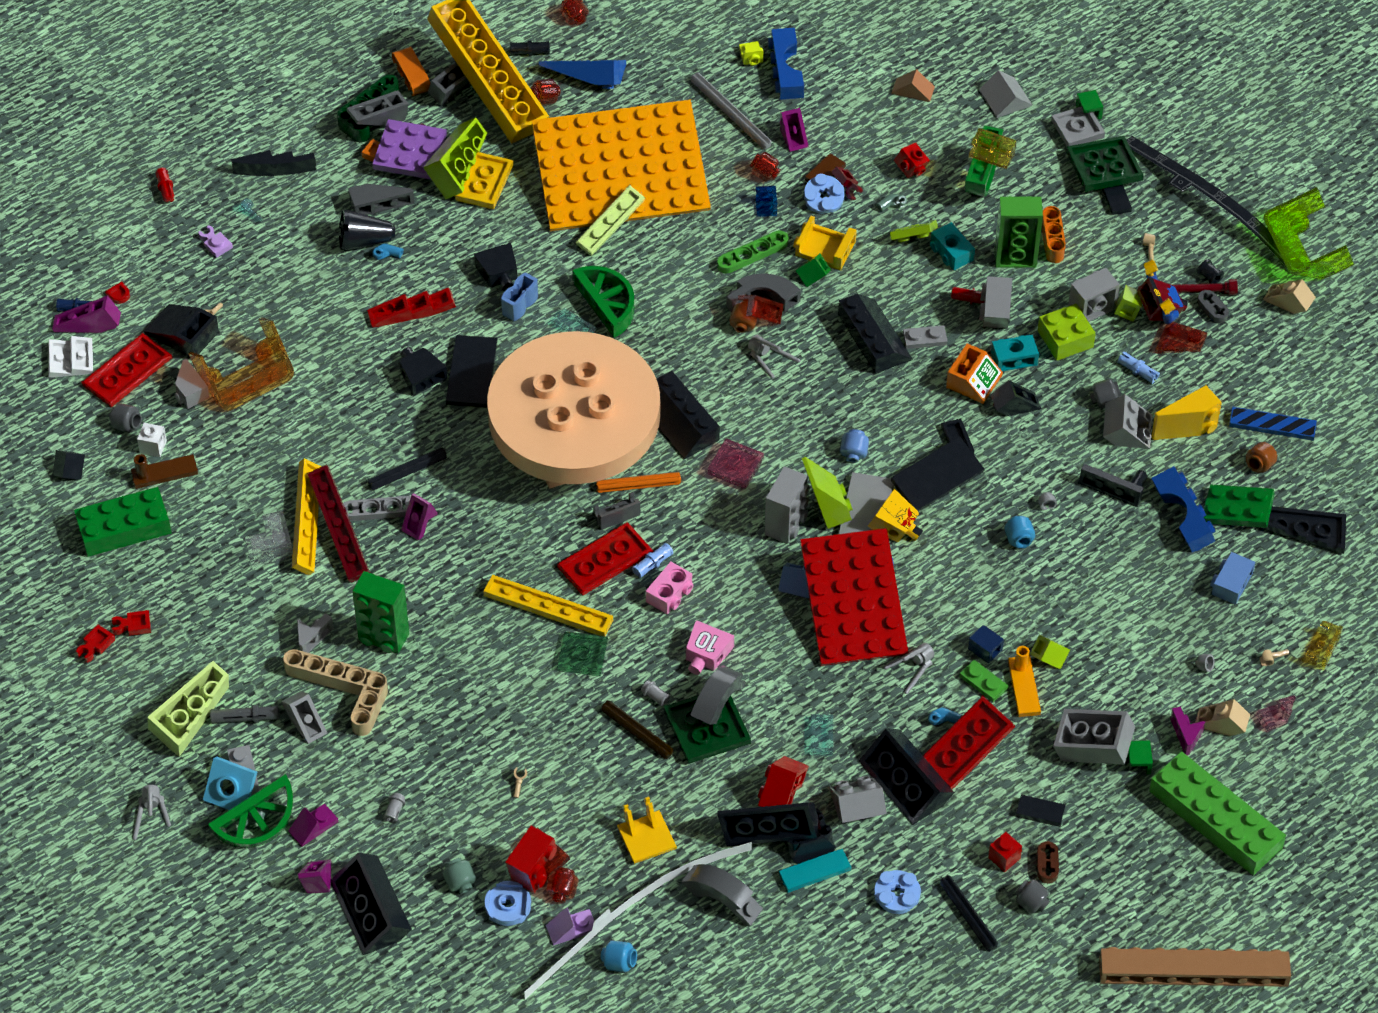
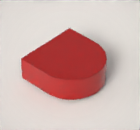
(118, 293)

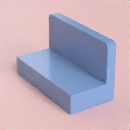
(793, 580)

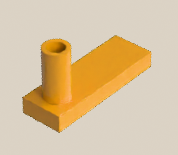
(1024, 683)

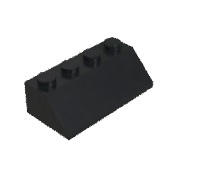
(872, 332)
(684, 418)
(905, 775)
(769, 823)
(370, 903)

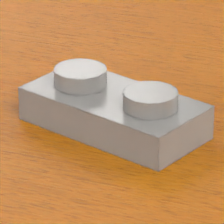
(925, 337)

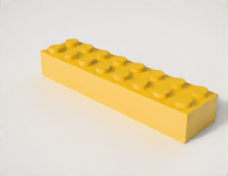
(487, 67)

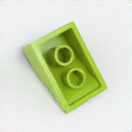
(828, 494)

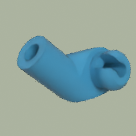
(387, 250)
(943, 715)

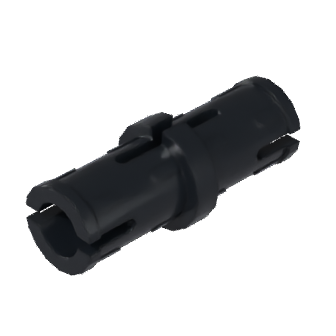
(529, 48)

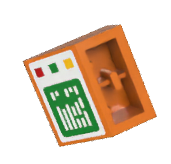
(973, 374)

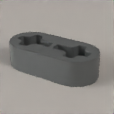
(1211, 307)

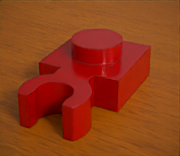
(135, 623)
(95, 641)

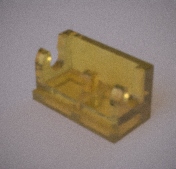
(993, 148)
(1323, 645)

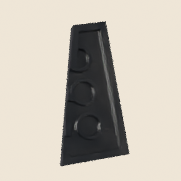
(1310, 526)

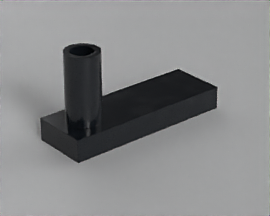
(1114, 486)

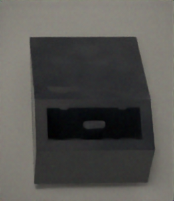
(184, 328)

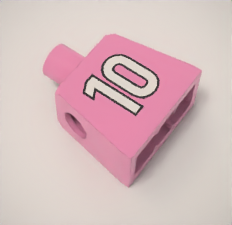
(707, 647)

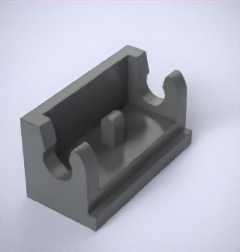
(617, 512)

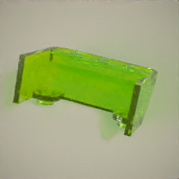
(1289, 221)

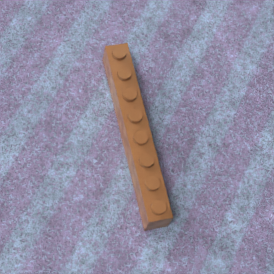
(1194, 967)

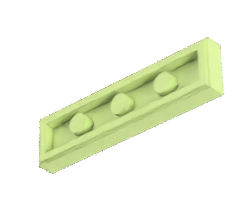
(610, 220)

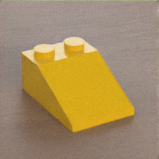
(1188, 416)

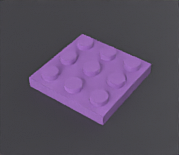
(407, 148)

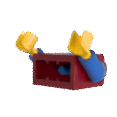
(1160, 298)

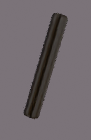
(637, 729)

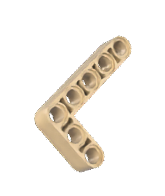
(343, 681)

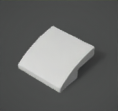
(65, 364)

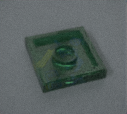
(582, 653)

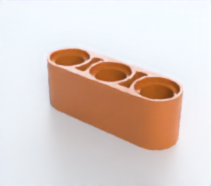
(411, 70)
(1053, 234)

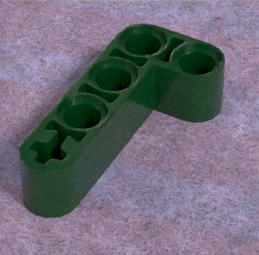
(360, 132)

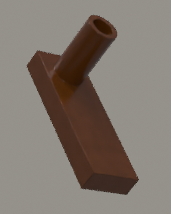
(161, 472)

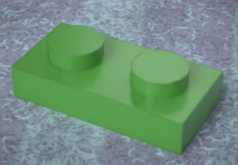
(983, 681)

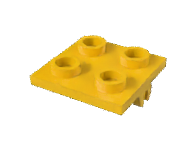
(646, 835)

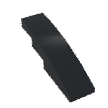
(267, 165)

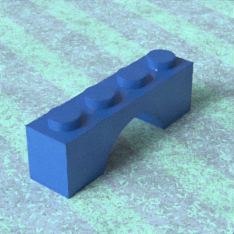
(789, 81)
(1173, 490)

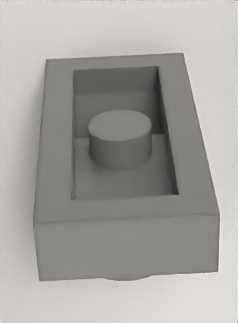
(311, 636)

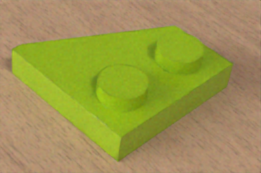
(921, 230)

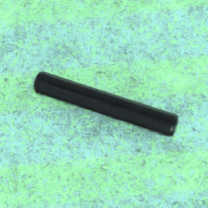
(407, 468)
(969, 913)

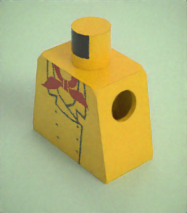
(897, 517)

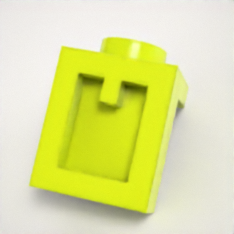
(751, 53)

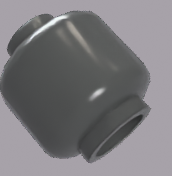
(1104, 392)
(125, 418)
(1032, 896)

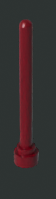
(1228, 287)

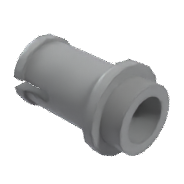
(655, 693)
(396, 802)

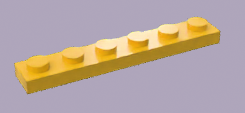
(305, 521)
(548, 605)

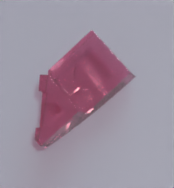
(1276, 715)

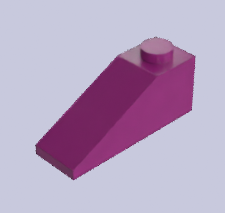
(89, 318)

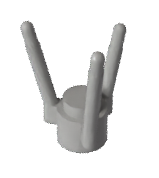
(761, 347)
(919, 655)
(150, 799)

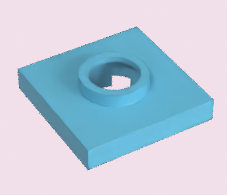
(240, 776)

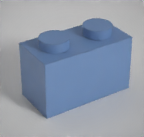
(1233, 577)

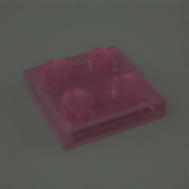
(735, 463)

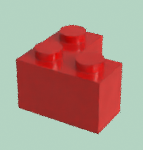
(782, 781)
(529, 857)

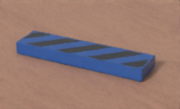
(1273, 423)

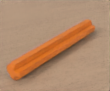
(638, 482)

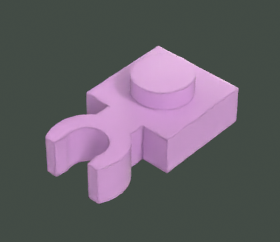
(216, 244)

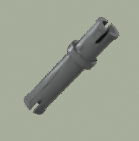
(245, 714)

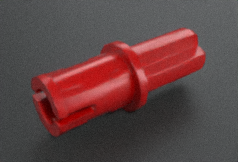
(165, 185)
(966, 295)

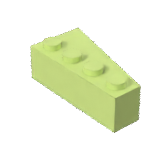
(187, 710)

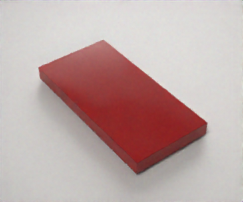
(126, 370)
(604, 558)
(968, 742)

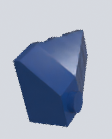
(595, 72)

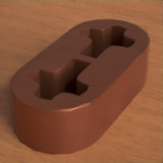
(1042, 862)

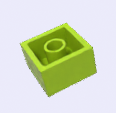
(1066, 332)

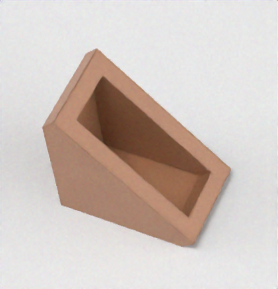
(913, 86)

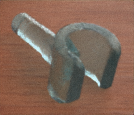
(246, 207)

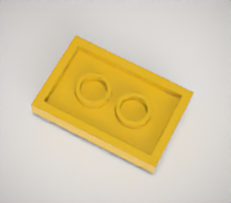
(486, 180)

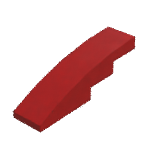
(405, 309)

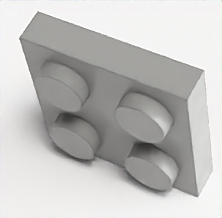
(1077, 127)

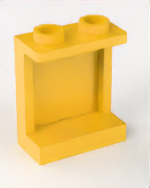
(829, 243)

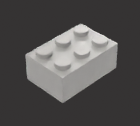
(786, 505)
(1094, 736)

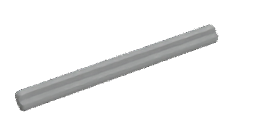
(731, 111)

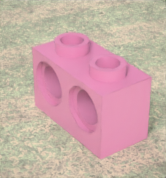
(666, 586)

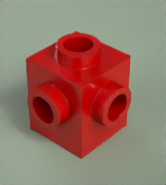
(912, 160)

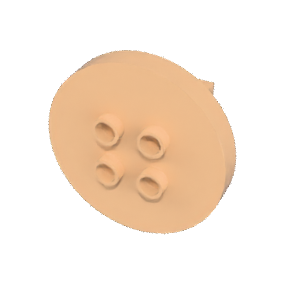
(573, 407)

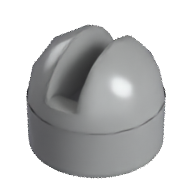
(1047, 498)
(1204, 660)

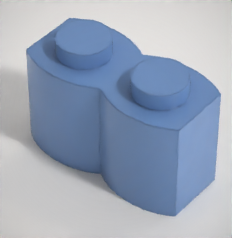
(519, 296)

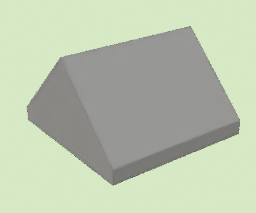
(1004, 94)

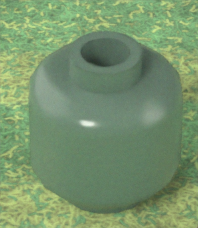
(459, 875)

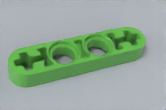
(750, 249)

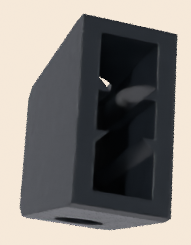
(497, 266)
(421, 369)

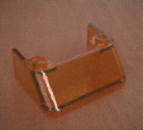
(253, 380)

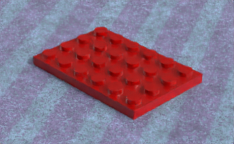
(853, 597)

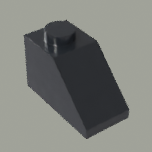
(1014, 399)

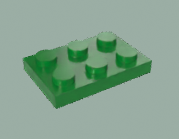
(1239, 505)

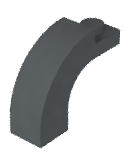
(768, 287)
(716, 693)
(718, 884)

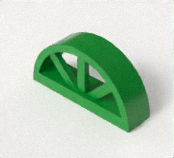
(981, 173)
(582, 280)
(241, 812)

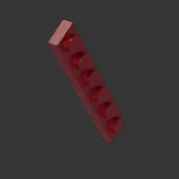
(338, 523)

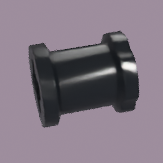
(1210, 272)

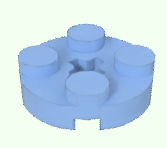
(820, 184)
(897, 879)
(508, 915)

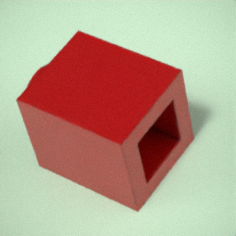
(1005, 851)

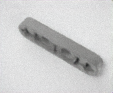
(381, 504)

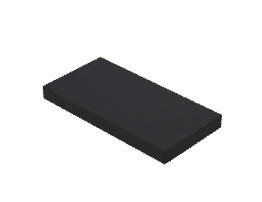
(471, 371)
(937, 474)

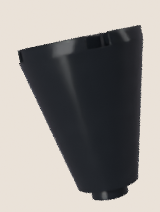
(363, 230)

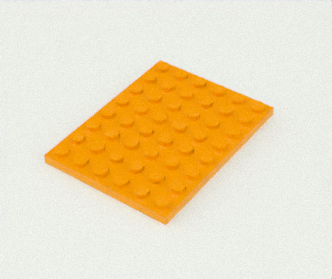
(598, 154)

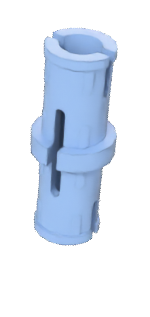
(1138, 367)
(652, 560)

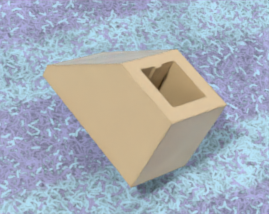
(1290, 296)
(1224, 718)

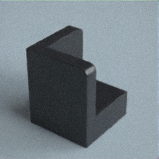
(68, 464)

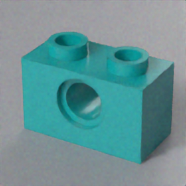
(952, 246)
(1015, 352)

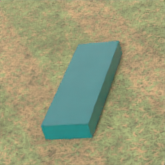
(815, 870)

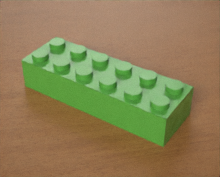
(1217, 813)

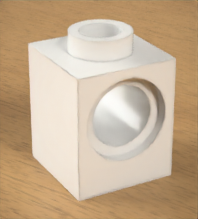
(152, 439)

